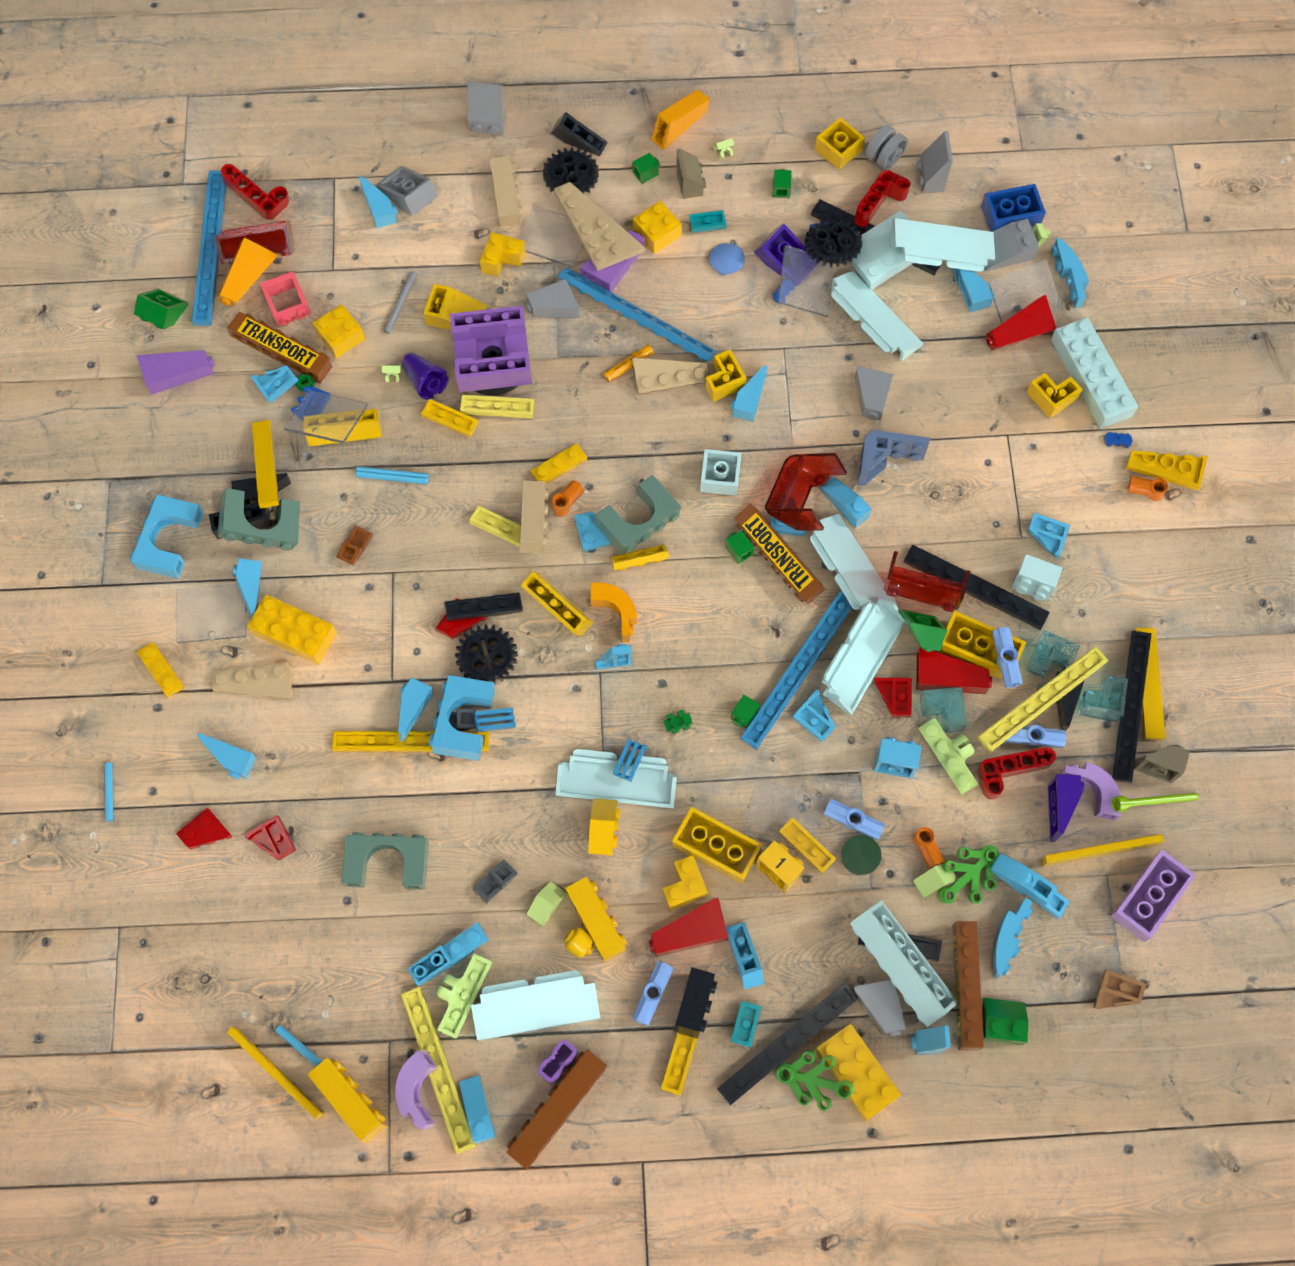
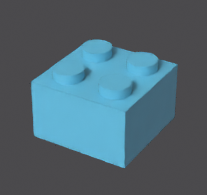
(897, 758)

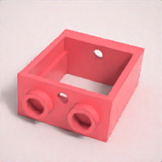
(282, 284)

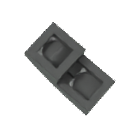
(462, 719)
(495, 881)

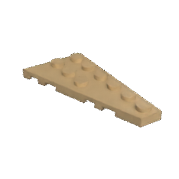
(600, 235)

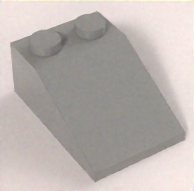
(486, 108)
(935, 165)
(408, 190)
(1013, 245)

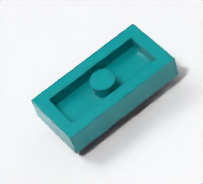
(707, 221)
(746, 1024)

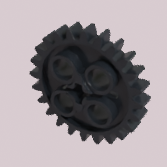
(569, 167)
(833, 242)
(469, 659)

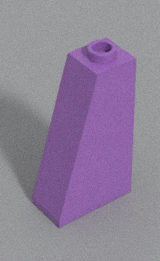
(610, 276)
(174, 369)

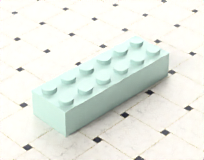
(1094, 372)
(904, 963)

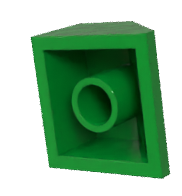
(159, 308)
(925, 629)
(1005, 1021)

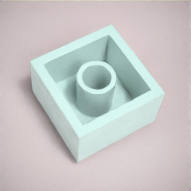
(720, 472)
(1036, 578)

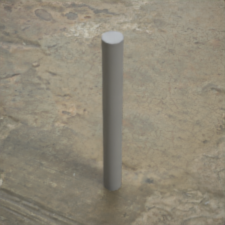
(398, 306)

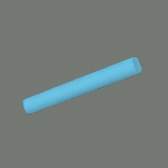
(108, 778)
(294, 1042)

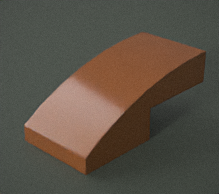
(355, 545)

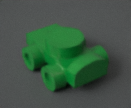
(674, 724)

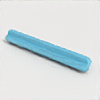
(392, 475)

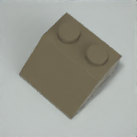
(689, 175)
(1165, 763)

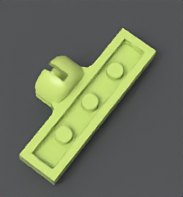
(951, 755)
(462, 994)

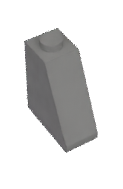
(553, 301)
(872, 391)
(883, 1006)

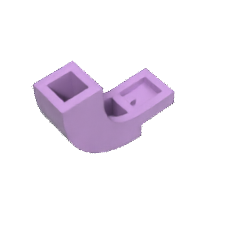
(1101, 784)
(409, 1085)

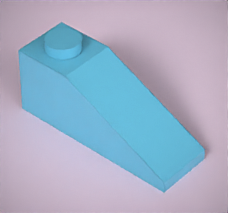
(379, 204)
(974, 289)
(748, 397)
(847, 502)
(247, 581)
(414, 699)
(233, 759)
(745, 955)
(931, 1040)
(477, 1110)

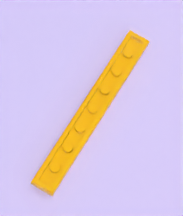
(389, 741)

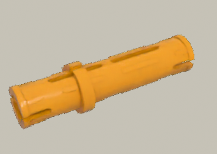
(627, 364)

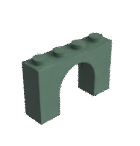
(236, 527)
(627, 536)
(361, 847)

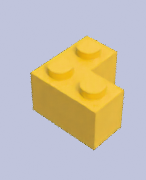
(501, 250)
(728, 378)
(1053, 397)
(603, 824)
(689, 889)

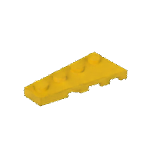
(1176, 469)

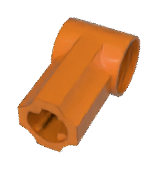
(1146, 487)
(567, 497)
(929, 849)

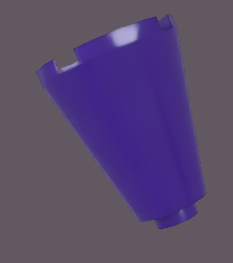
(425, 376)

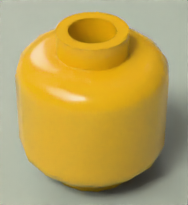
(579, 942)

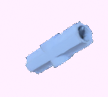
(1009, 668)
(1047, 737)
(866, 825)
(647, 1005)

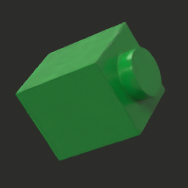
(645, 167)
(782, 183)
(739, 546)
(744, 712)

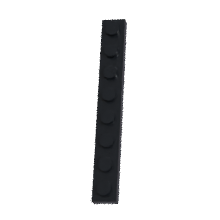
(827, 211)
(978, 587)
(1130, 722)
(787, 1044)

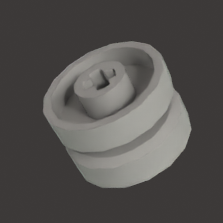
(886, 147)

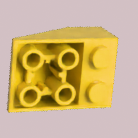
(445, 301)

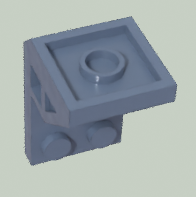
(883, 444)

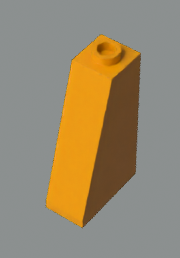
(678, 118)
(245, 269)

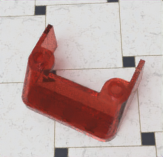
(272, 236)
(794, 485)
(924, 587)

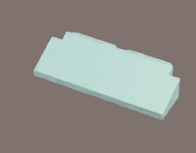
(937, 243)
(876, 317)
(854, 570)
(862, 654)
(591, 777)
(525, 1008)

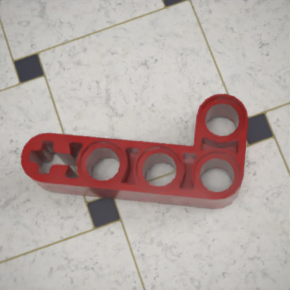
(886, 185)
(251, 190)
(1017, 768)

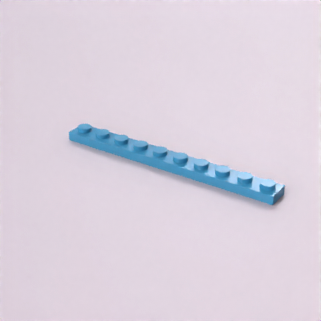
(208, 250)
(642, 317)
(797, 672)

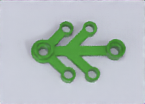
(972, 873)
(812, 1080)

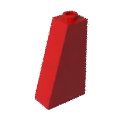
(1025, 324)
(944, 672)
(695, 929)

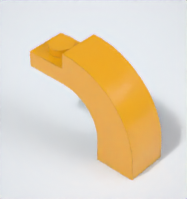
(615, 598)

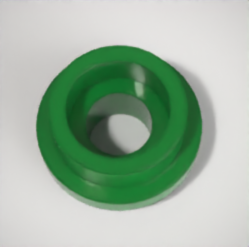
(303, 379)

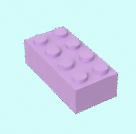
(1153, 895)

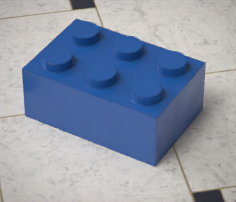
(1013, 205)

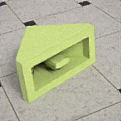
(934, 880)
(546, 903)

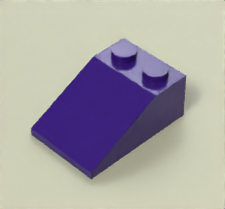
(772, 248)
(1063, 797)

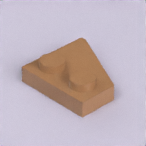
(1118, 991)

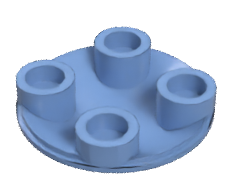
(726, 258)

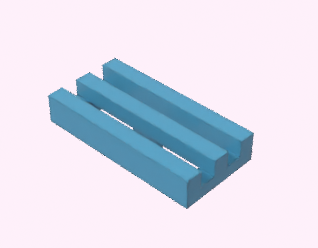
(510, 717)
(635, 745)

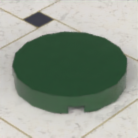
(861, 855)

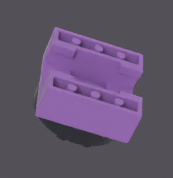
(491, 350)

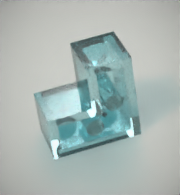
(1050, 650)
(949, 704)
(1106, 704)

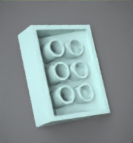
(876, 260)

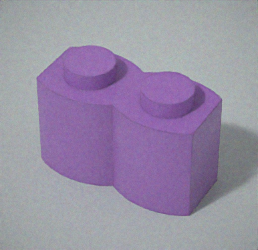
(553, 1066)

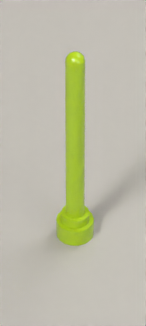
(1122, 803)

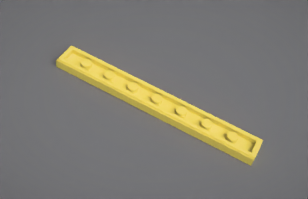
(1042, 699)
(441, 1077)

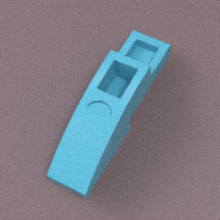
(1071, 268)
(1030, 883)
(1005, 943)
(448, 955)

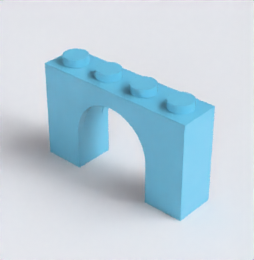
(162, 513)
(460, 692)

